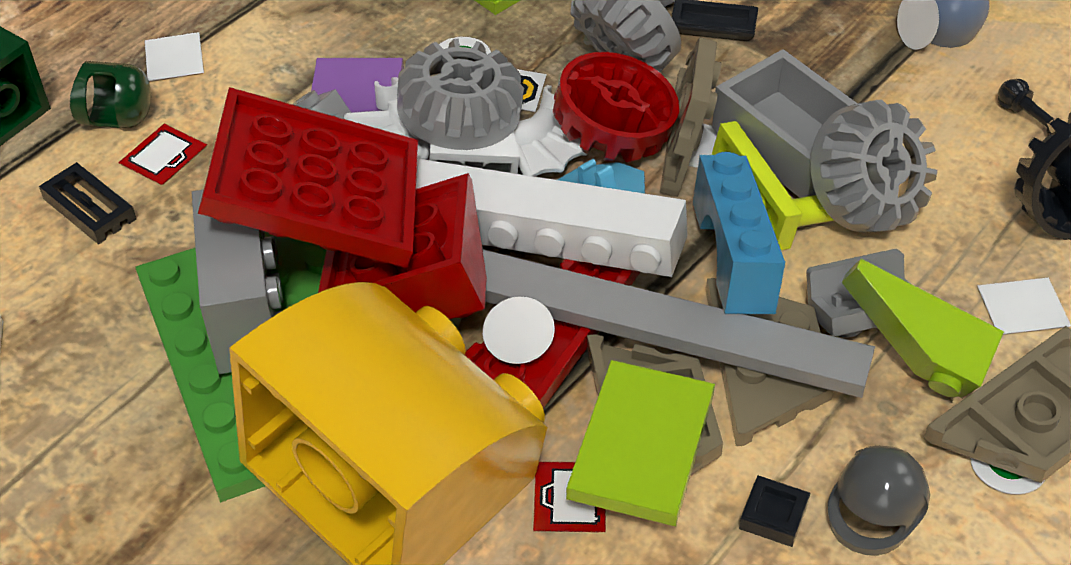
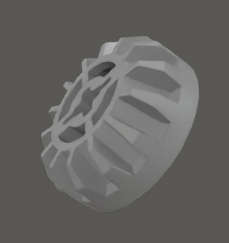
(629, 28)
(466, 105)
(862, 163)

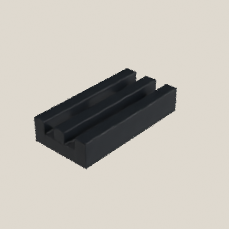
(95, 230)

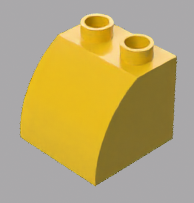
(381, 425)

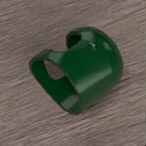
(119, 98)

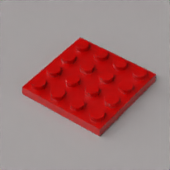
(313, 178)

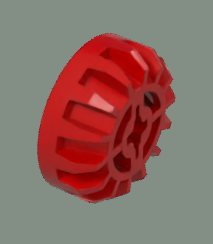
(615, 105)

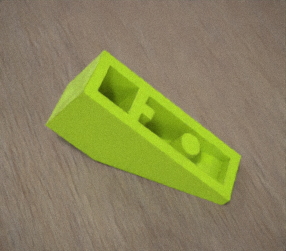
(927, 333)

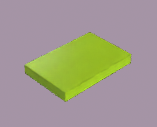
(641, 443)

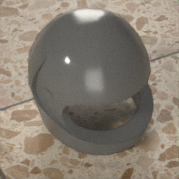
(881, 488)

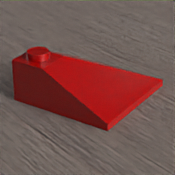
(445, 260)

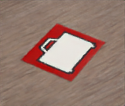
(162, 154)
(552, 508)

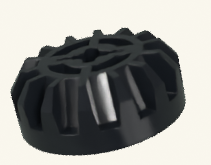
(1046, 206)

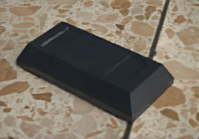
(715, 19)

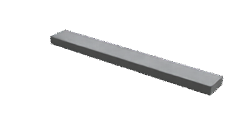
(683, 325)

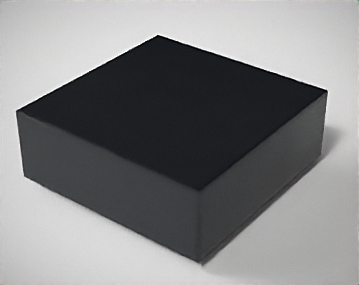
(774, 511)

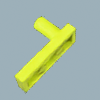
(783, 211)

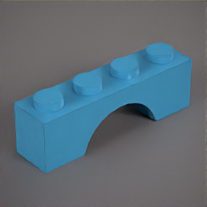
(747, 248)

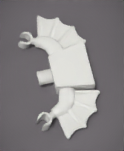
(534, 145)

